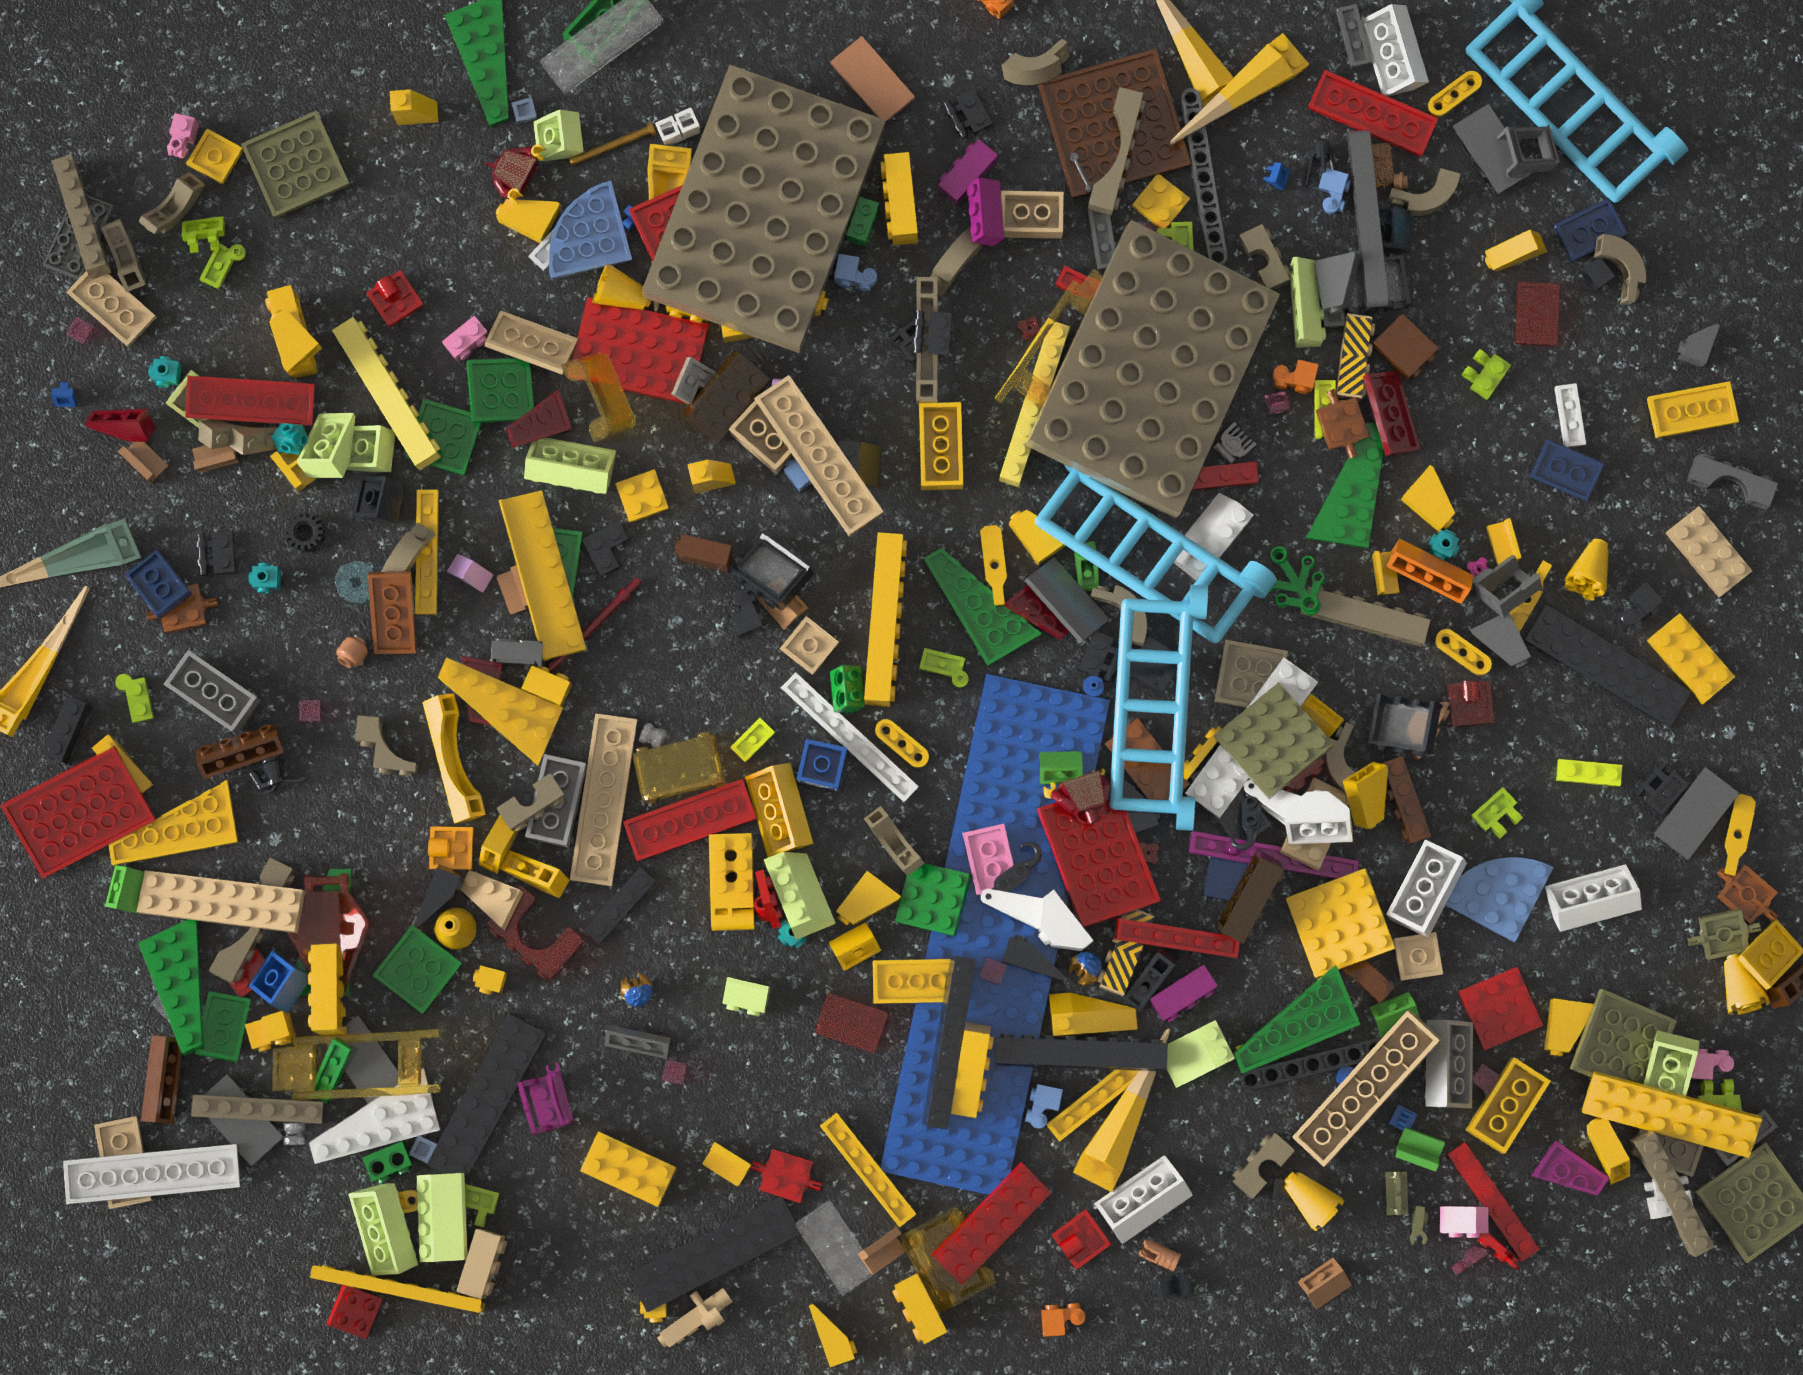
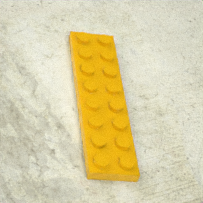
(1671, 1114)

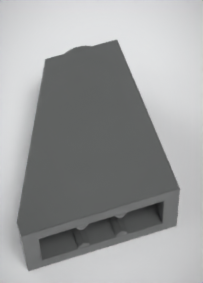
(1336, 280)
(1503, 639)

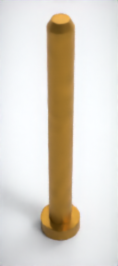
(649, 129)

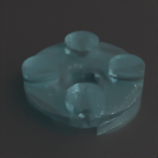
(344, 584)

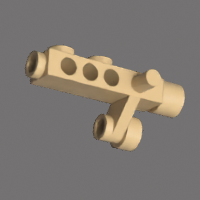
(705, 1314)

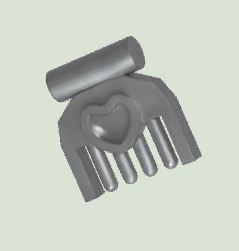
(1231, 446)

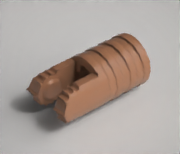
(1160, 1255)

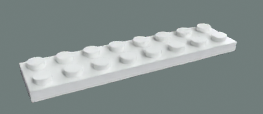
(1222, 776)
(151, 1174)

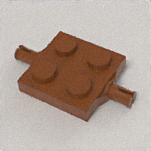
(1342, 423)
(187, 614)
(1748, 893)

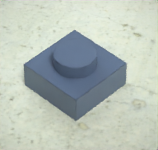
(524, 110)
(423, 1150)

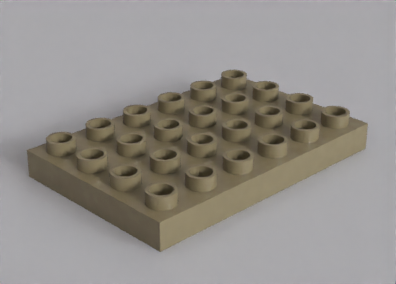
(764, 208)
(1152, 369)

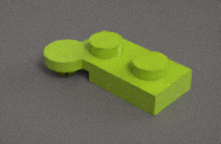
(220, 264)
(945, 665)
(137, 697)

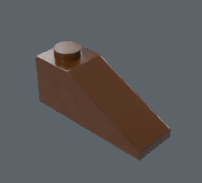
(1369, 980)
(1786, 988)

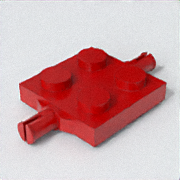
(786, 1176)

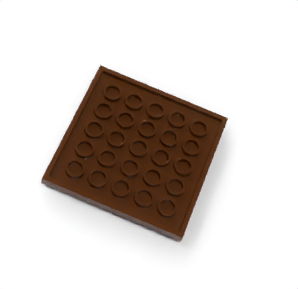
(1084, 122)

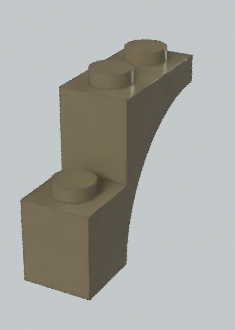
(242, 439)
(369, 733)

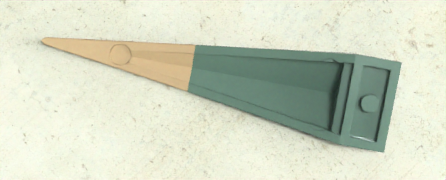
(97, 549)

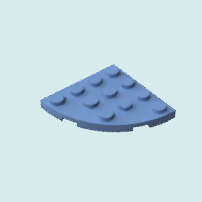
(589, 234)
(1500, 893)

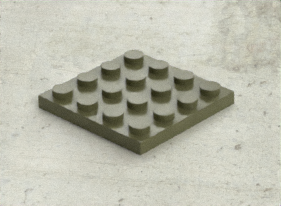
(295, 164)
(1273, 740)
(1619, 1038)
(1754, 1202)

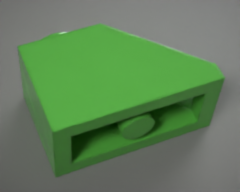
(1086, 571)

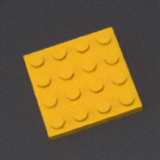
(1340, 923)

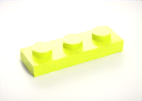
(1589, 772)

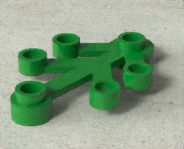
(1297, 584)

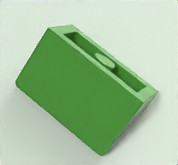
(1060, 766)
(125, 889)
(1390, 1011)
(1419, 1148)

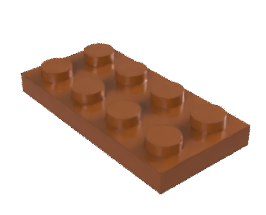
(392, 612)
(1149, 777)

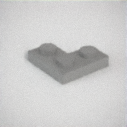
(691, 377)

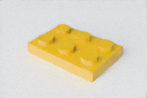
(1771, 954)

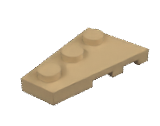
(492, 896)

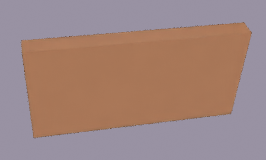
(872, 79)

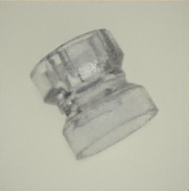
(652, 735)
(294, 1128)

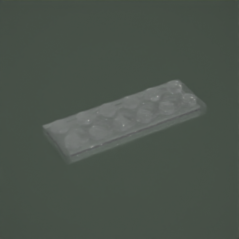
(600, 42)

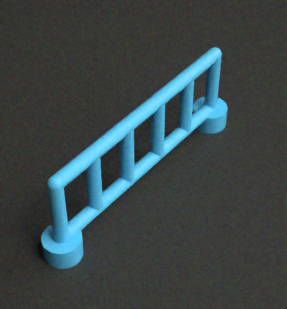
(1664, 145)
(1253, 580)

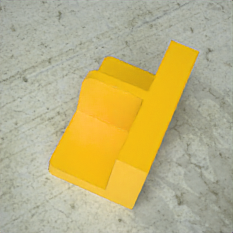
(288, 464)

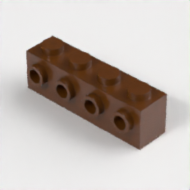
(239, 751)
(1406, 803)
(162, 1080)

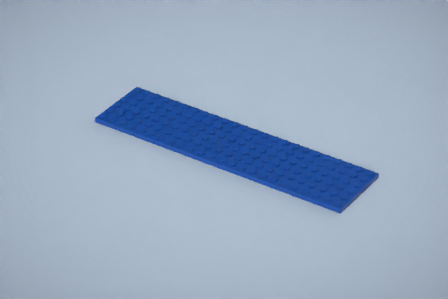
(998, 788)

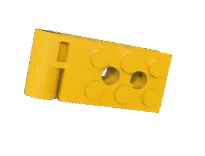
(731, 902)

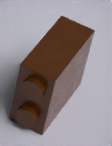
(1405, 348)
(704, 553)

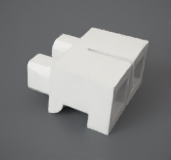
(684, 127)

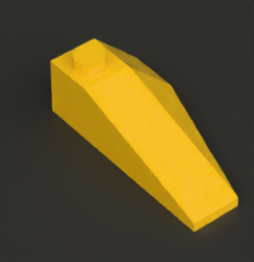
(1086, 1015)

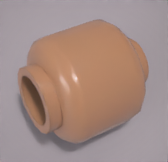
(352, 652)

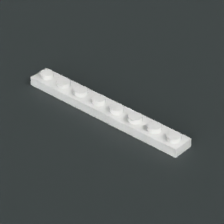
(850, 737)

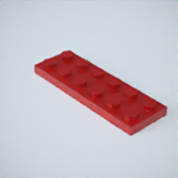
(1374, 112)
(249, 400)
(689, 820)
(991, 1223)

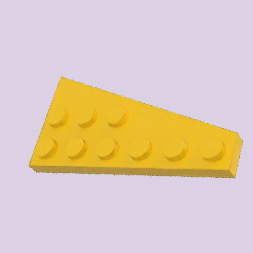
(511, 711)
(192, 826)

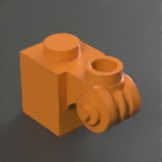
(1301, 379)
(1055, 1318)

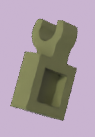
(1419, 1218)

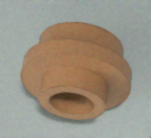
(1400, 181)

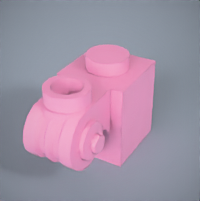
(182, 131)
(1705, 1063)

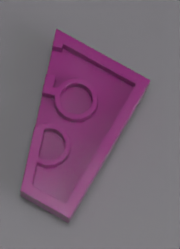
(1569, 1170)

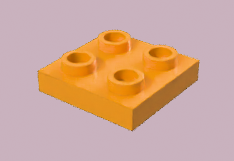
(451, 847)

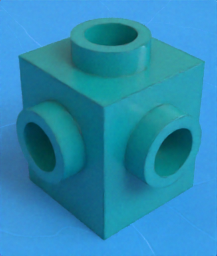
(165, 372)
(290, 438)
(1439, 550)
(272, 579)
(787, 939)

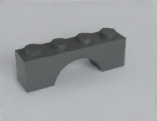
(1757, 489)

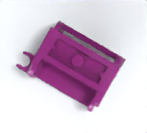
(549, 1101)

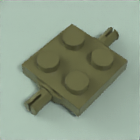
(1723, 934)

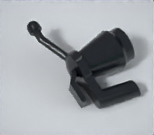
(272, 769)

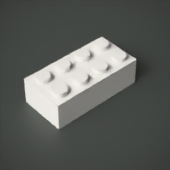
(1426, 888)

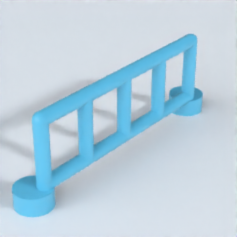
(1180, 805)

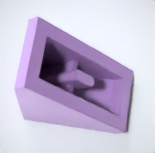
(470, 573)

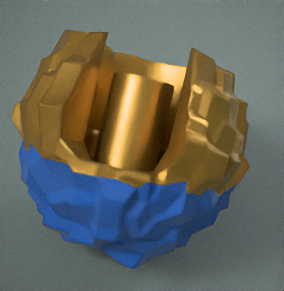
(1086, 967)
(638, 992)

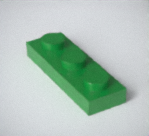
(333, 1066)

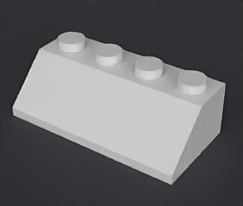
(1394, 50)
(1214, 532)
(1593, 897)
(1143, 1199)

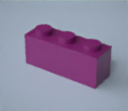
(974, 164)
(985, 211)
(1183, 994)

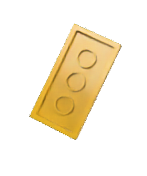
(1692, 409)
(1690, 658)
(909, 980)

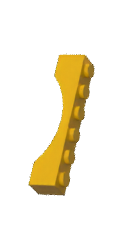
(442, 721)

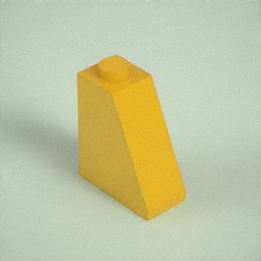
(413, 107)
(529, 217)
(1515, 250)
(293, 341)
(710, 475)
(1430, 500)
(1035, 540)
(1367, 794)
(497, 846)
(866, 899)
(1565, 1024)
(1609, 1150)

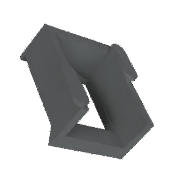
(1523, 166)
(1491, 579)
(517, 651)

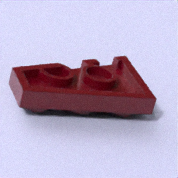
(540, 422)
(1033, 609)
(489, 668)

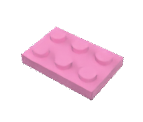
(987, 855)

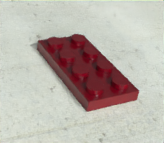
(1391, 413)

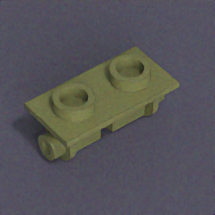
(1396, 1193)

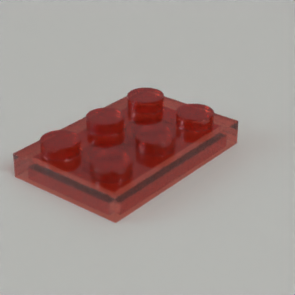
(1537, 314)
(851, 1023)

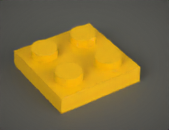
(214, 156)
(1160, 202)
(642, 496)

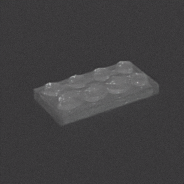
(834, 1247)

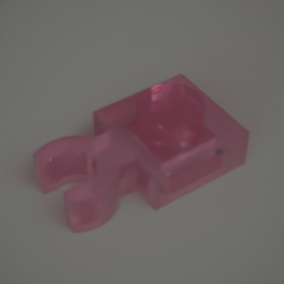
(1472, 1256)

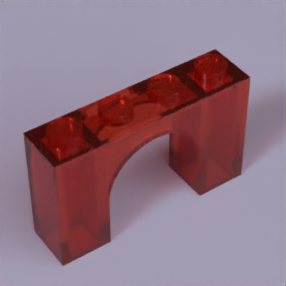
(549, 960)

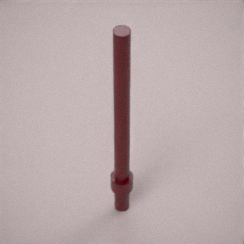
(623, 595)

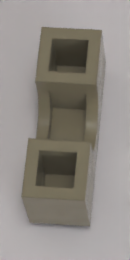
(1259, 242)
(548, 795)
(1248, 1178)

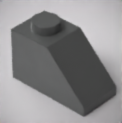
(1698, 346)

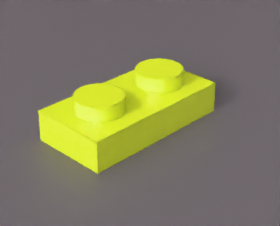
(752, 740)

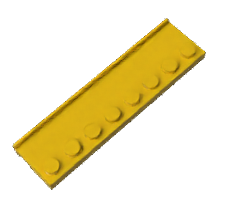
(542, 575)
(392, 1287)

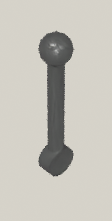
(1074, 158)

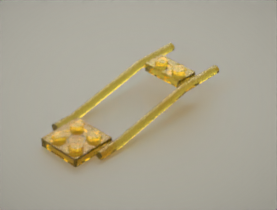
(1022, 380)
(296, 1066)

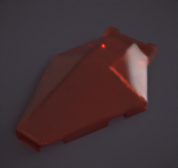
(331, 919)

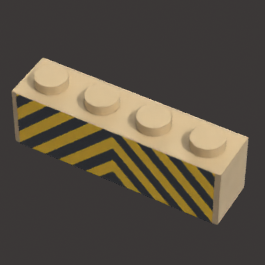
(1354, 357)
(1122, 959)

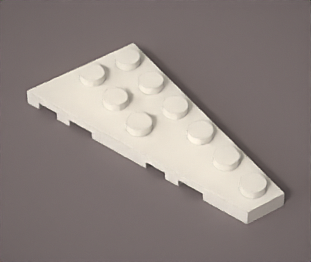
(378, 1124)

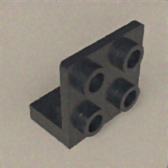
(1154, 674)

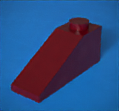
(127, 424)

